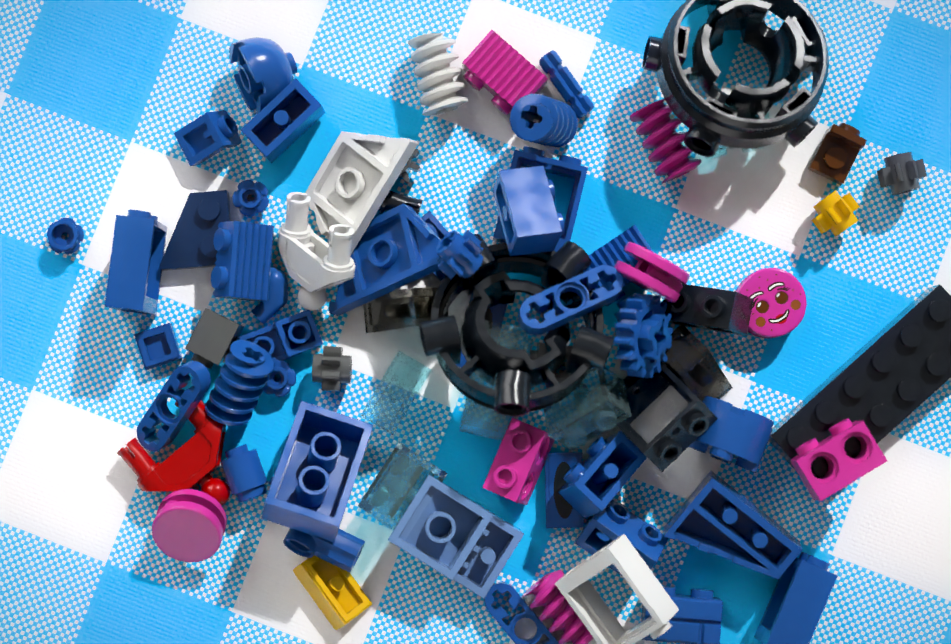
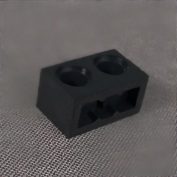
(711, 310)

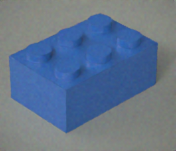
(317, 471)

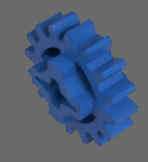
(643, 335)

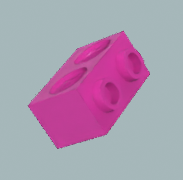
(518, 462)
(841, 468)

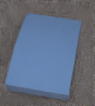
(456, 536)

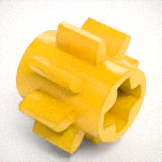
(835, 213)

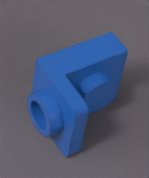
(207, 136)

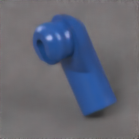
(277, 296)

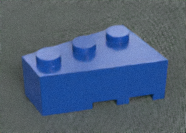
(731, 526)

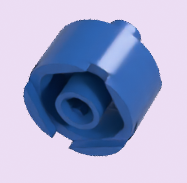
(735, 435)

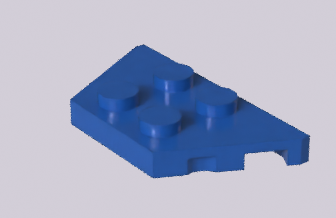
(389, 255)

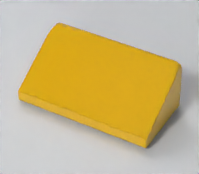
(332, 590)

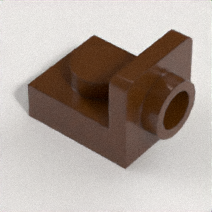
(837, 152)

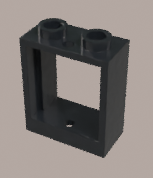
(679, 432)

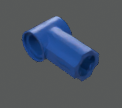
(341, 553)

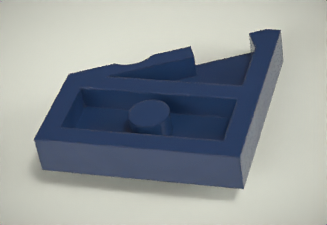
(195, 230)

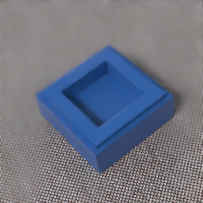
(158, 346)

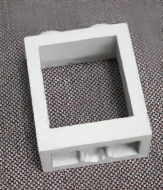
(594, 611)

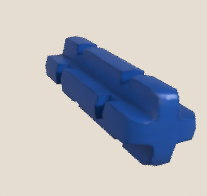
(566, 84)

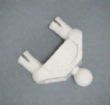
(309, 257)

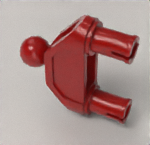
(188, 464)

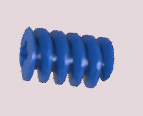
(543, 120)
(239, 383)

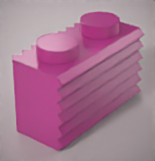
(502, 72)

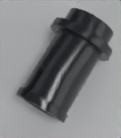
(395, 199)

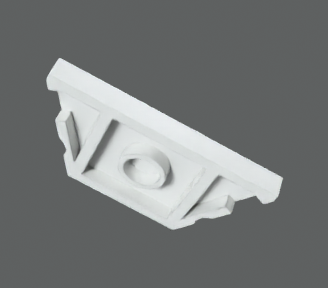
(356, 180)

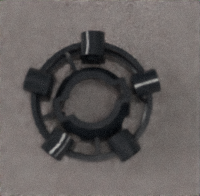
(739, 117)
(514, 367)

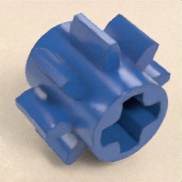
(459, 254)

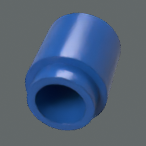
(244, 473)

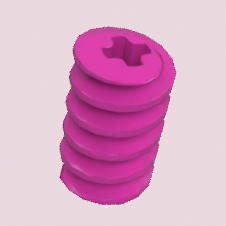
(665, 140)
(559, 609)

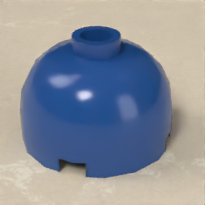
(262, 70)

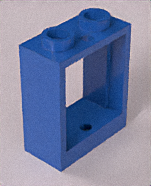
(566, 167)
(135, 263)
(797, 602)

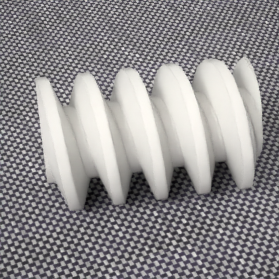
(436, 73)

